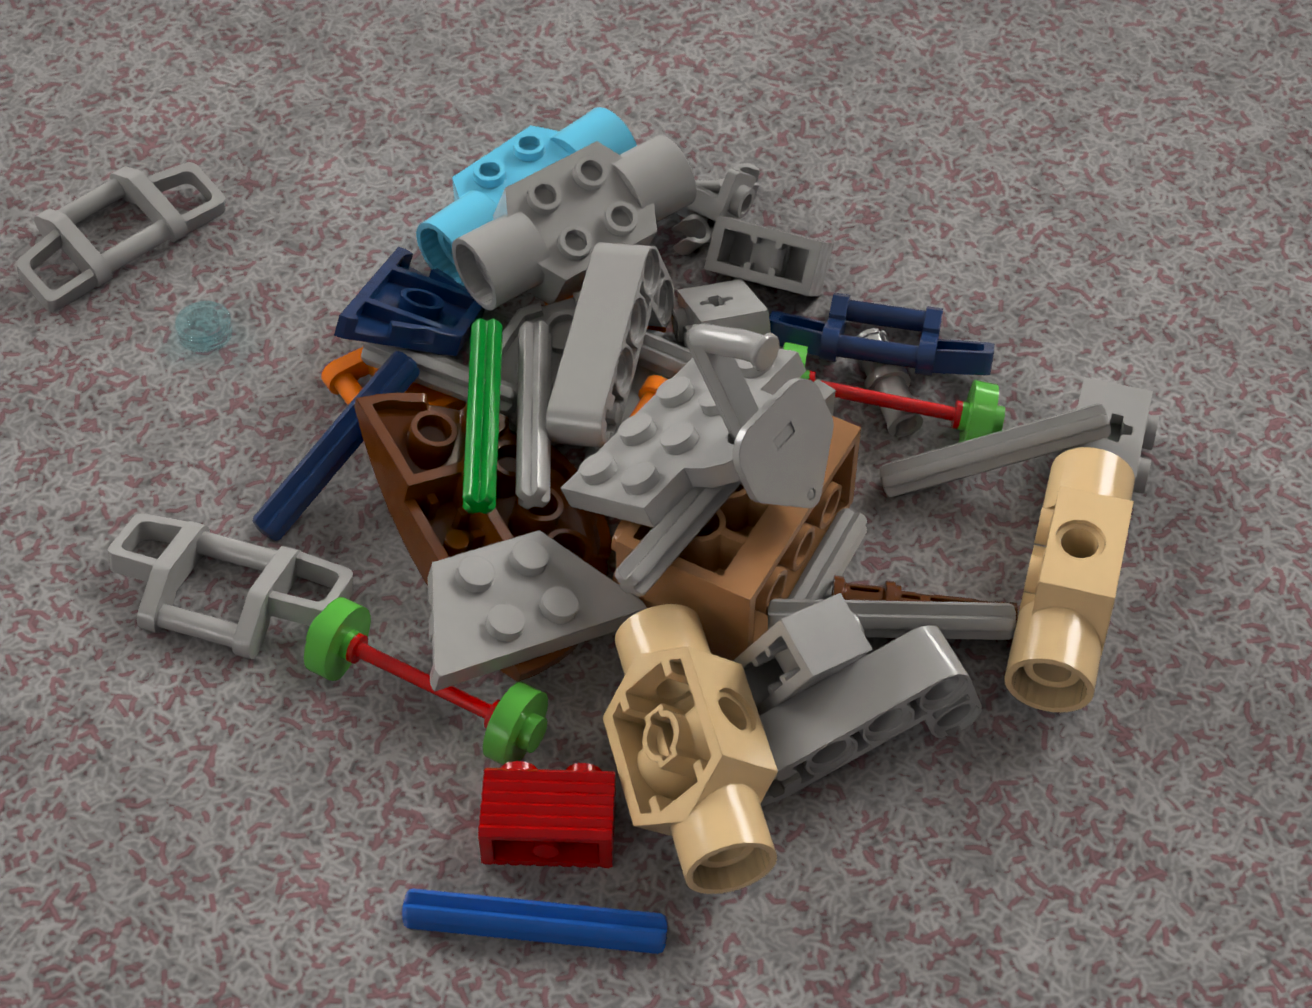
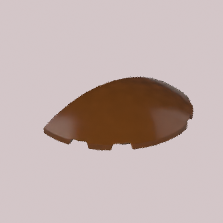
(420, 471)

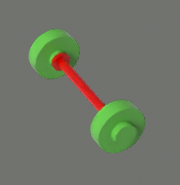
(973, 418)
(341, 639)

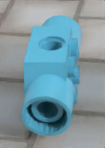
(483, 182)

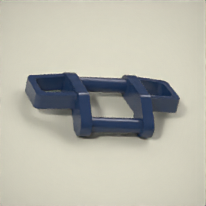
(930, 357)

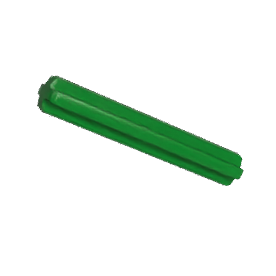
(482, 417)

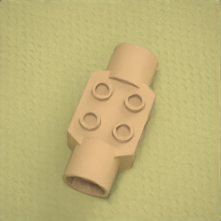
(1071, 581)
(691, 749)

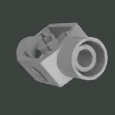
(559, 214)

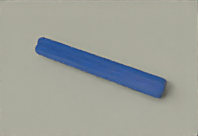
(535, 921)

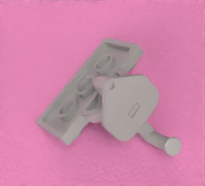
(716, 422)

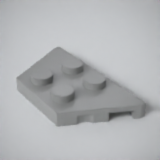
(515, 606)

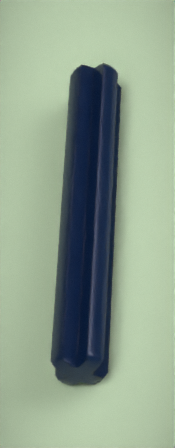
(329, 452)

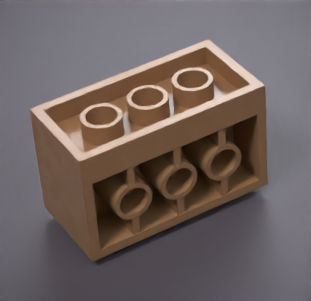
(748, 553)

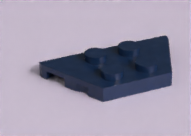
(410, 309)

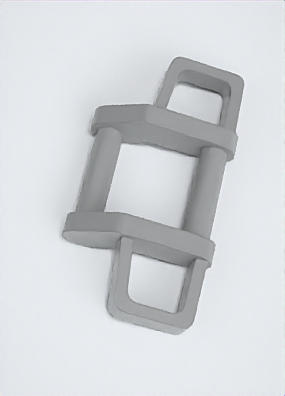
(136, 188)
(265, 598)

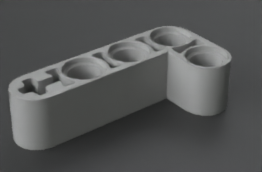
(619, 298)
(867, 705)

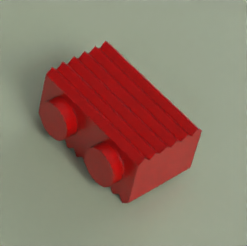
(547, 816)

